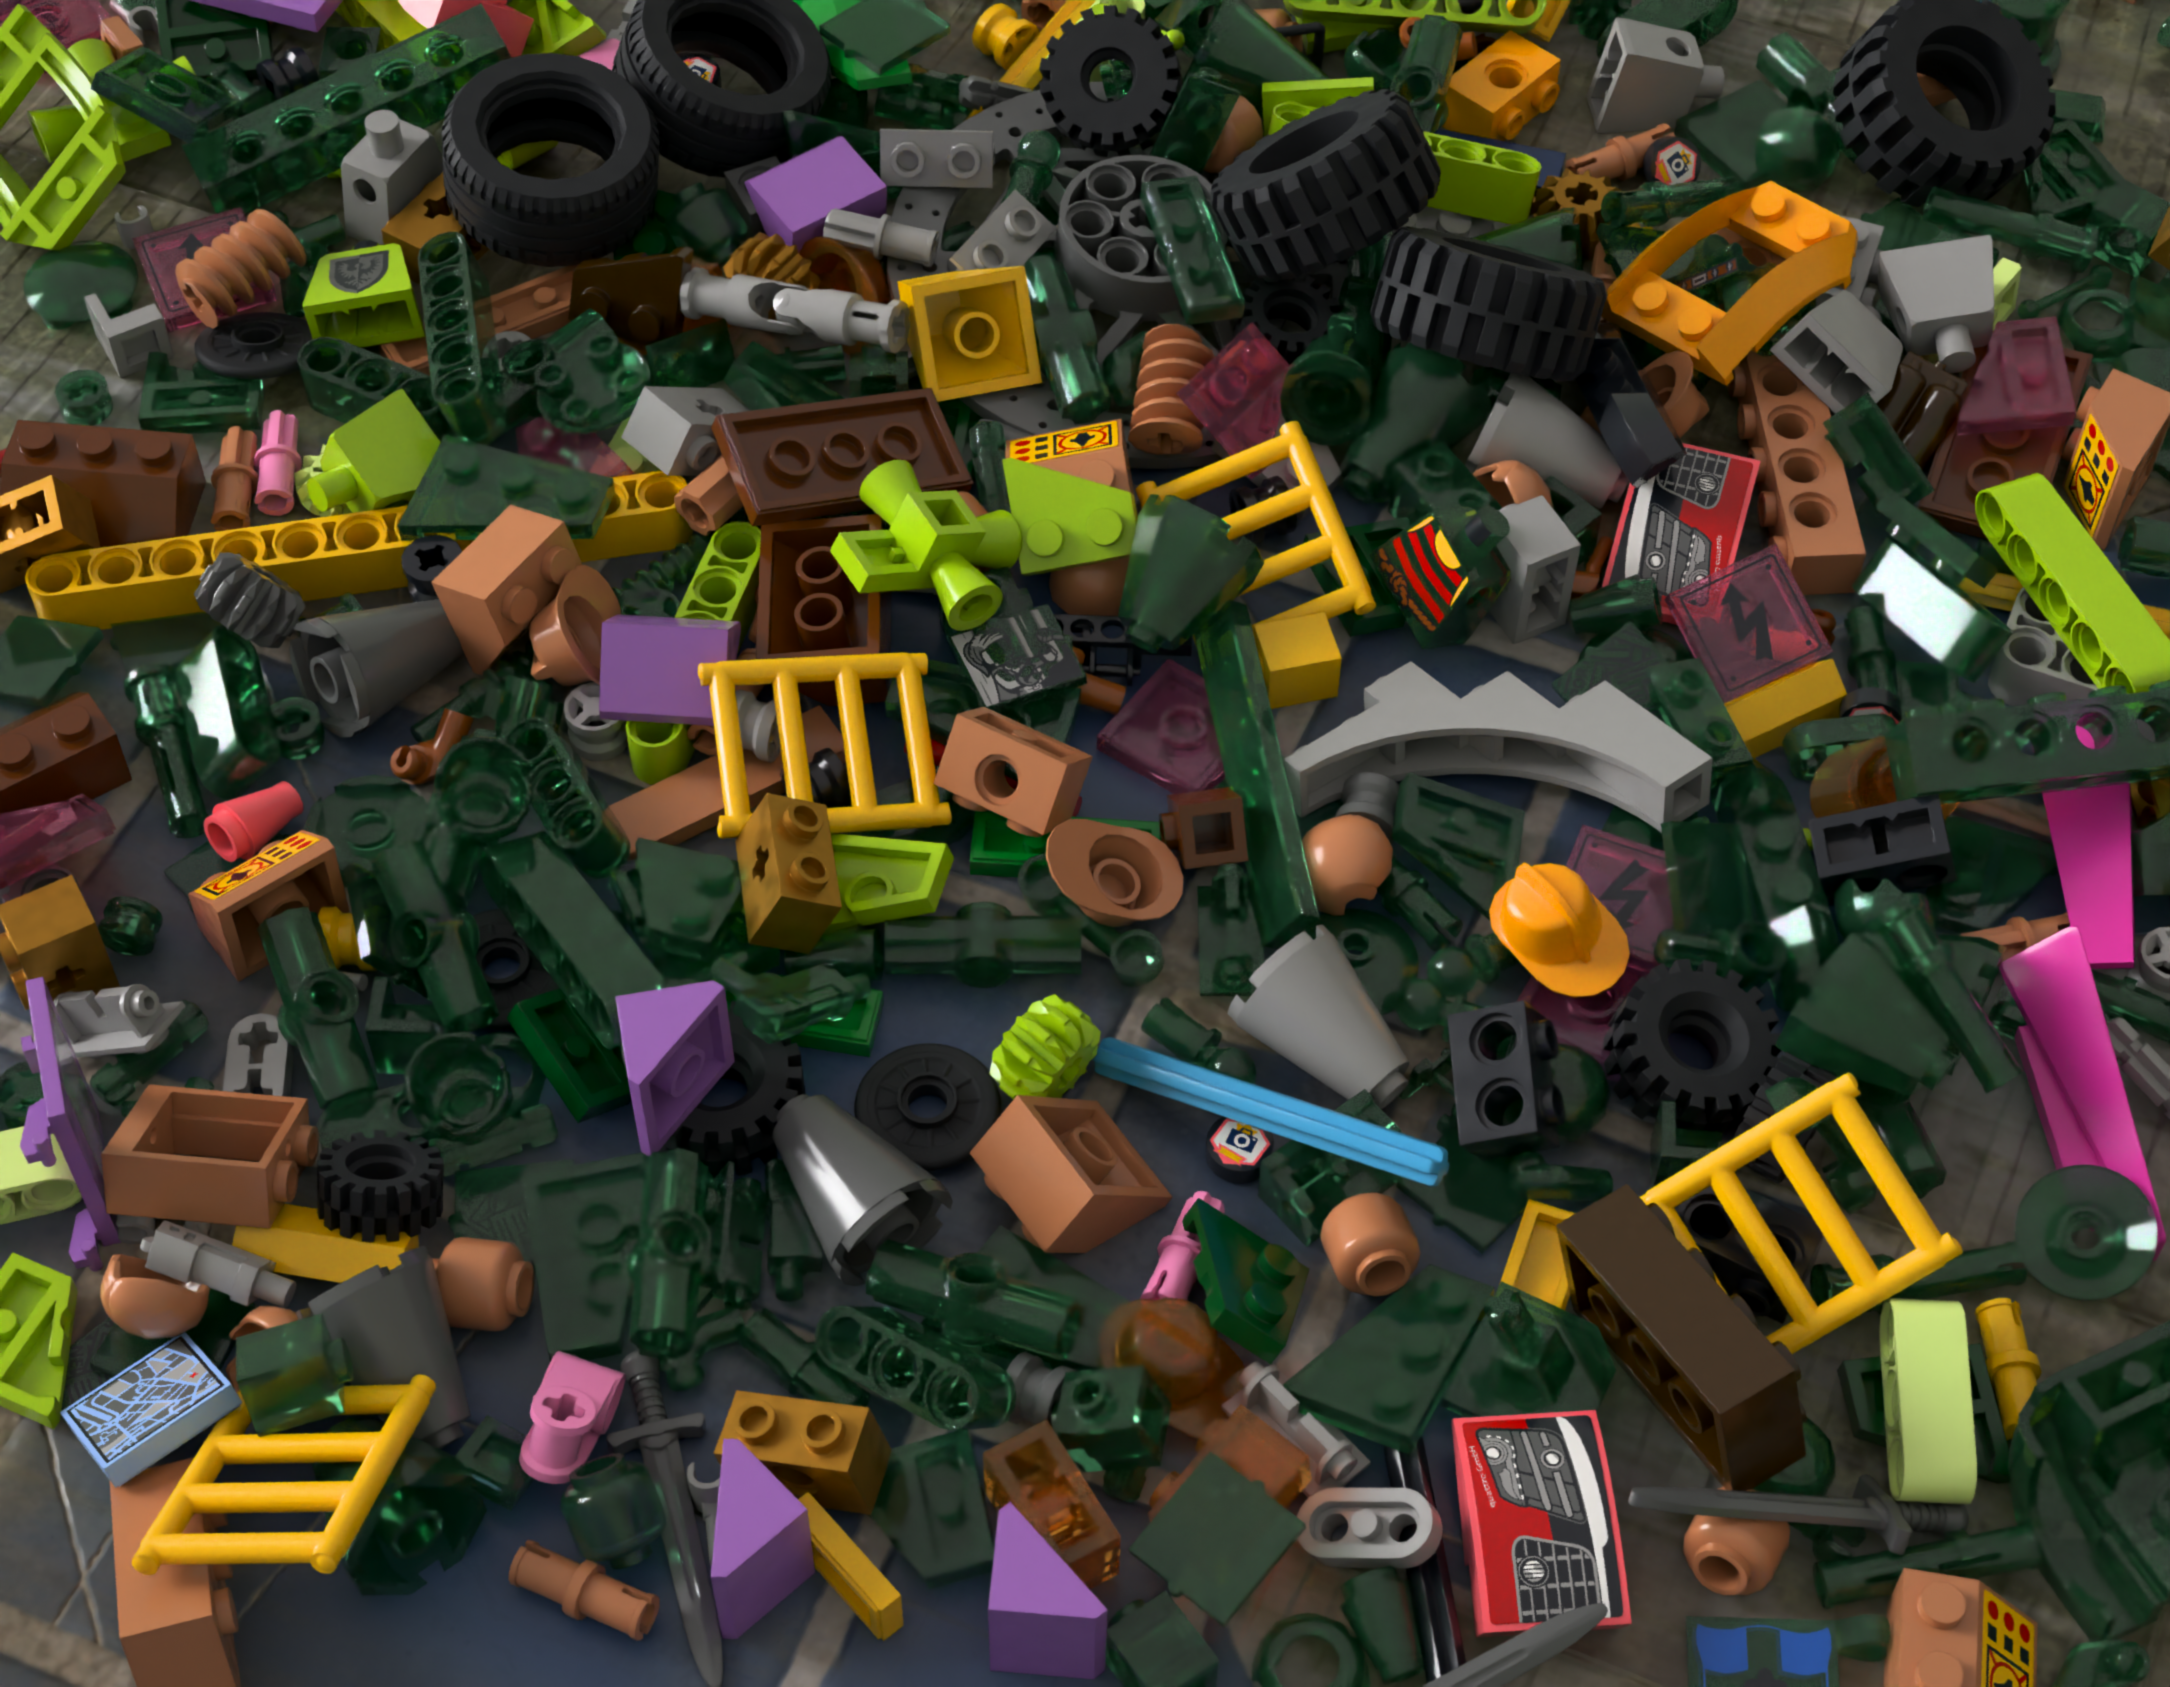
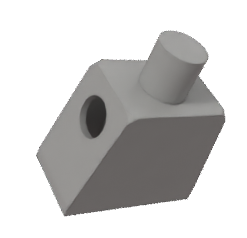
(1648, 78)
(386, 173)
(1941, 298)
(1842, 351)

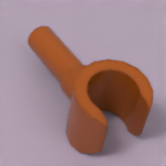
(1588, 580)

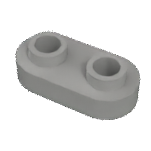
(1374, 1527)

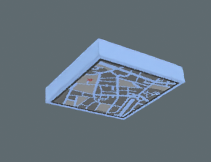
(151, 1409)

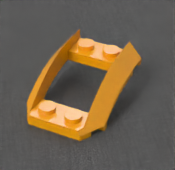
(1817, 258)

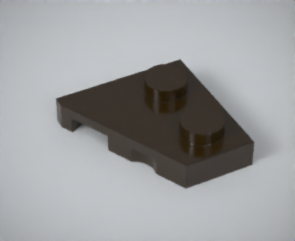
(634, 294)

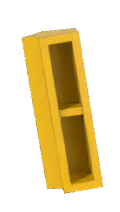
(1777, 707)
(311, 1250)

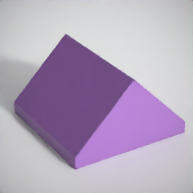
(803, 190)
(654, 664)
(673, 1054)
(758, 1541)
(1040, 1609)

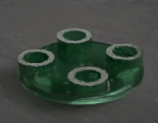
(63, 278)
(592, 385)

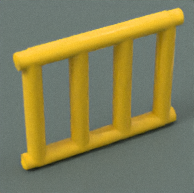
(1311, 494)
(846, 673)
(1778, 1135)
(347, 1499)

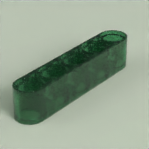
(461, 339)
(567, 929)

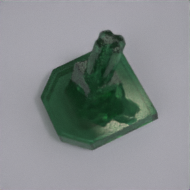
(1530, 1361)

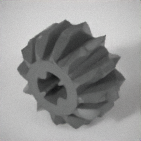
(249, 600)

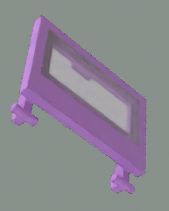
(73, 1118)

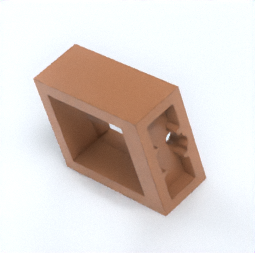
(152, 1182)

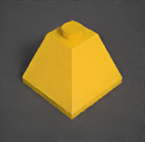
(971, 331)

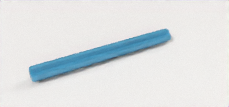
(1273, 1112)

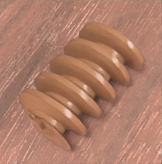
(236, 262)
(1160, 417)

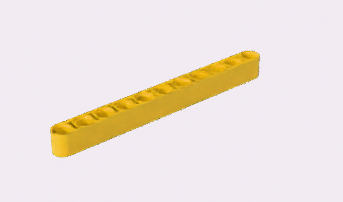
(312, 555)

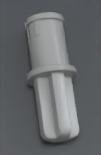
(882, 236)

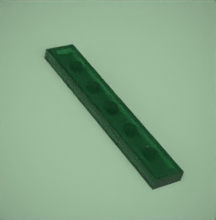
(1257, 773)

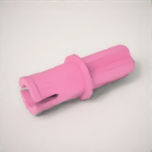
(277, 463)
(1175, 1269)

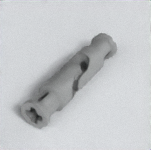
(827, 313)

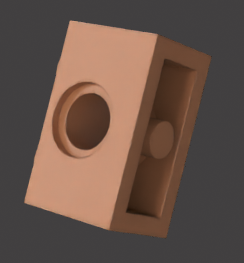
(1046, 770)

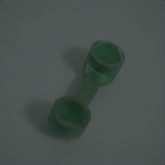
(1134, 954)
(1846, 1174)

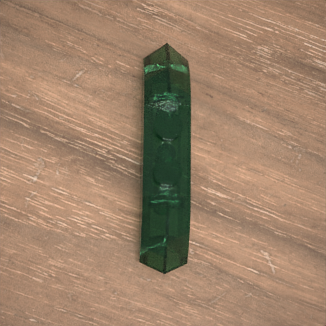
(1779, 875)

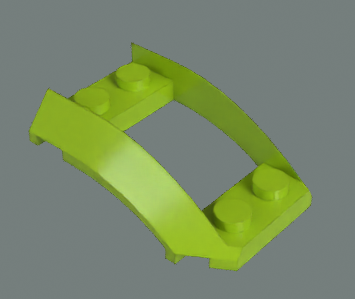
(85, 168)

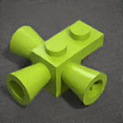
(58, 125)
(929, 545)

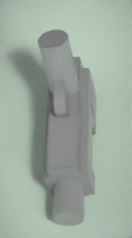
(194, 1256)

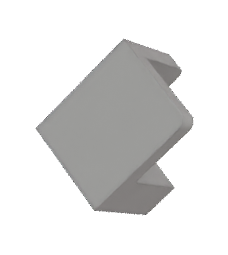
(129, 336)

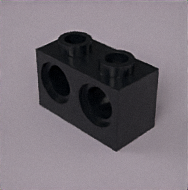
(1889, 841)
(1490, 1085)
(1731, 1257)

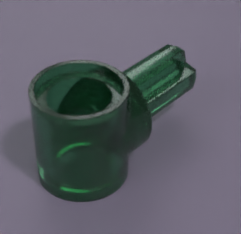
(1749, 950)

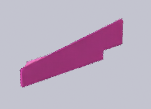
(2095, 866)
(2074, 1062)

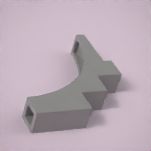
(1506, 728)

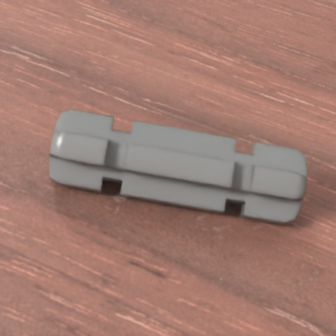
(2141, 1063)

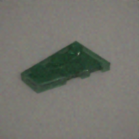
(1395, 1361)

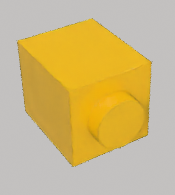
(1298, 659)

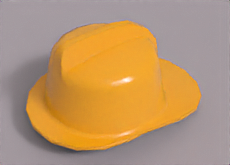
(1559, 930)

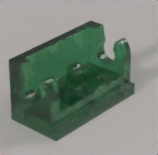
(1307, 1183)

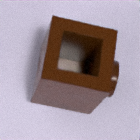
(1205, 828)

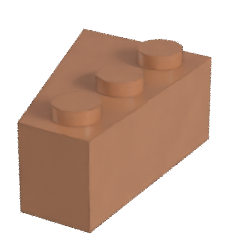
(183, 1616)

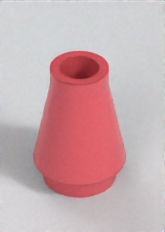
(249, 822)

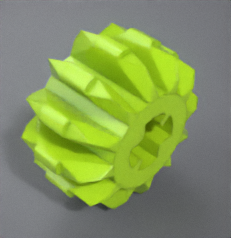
(1045, 1050)

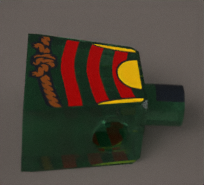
(1446, 572)

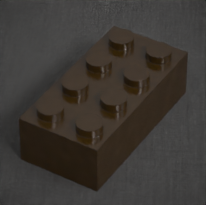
(1684, 1339)

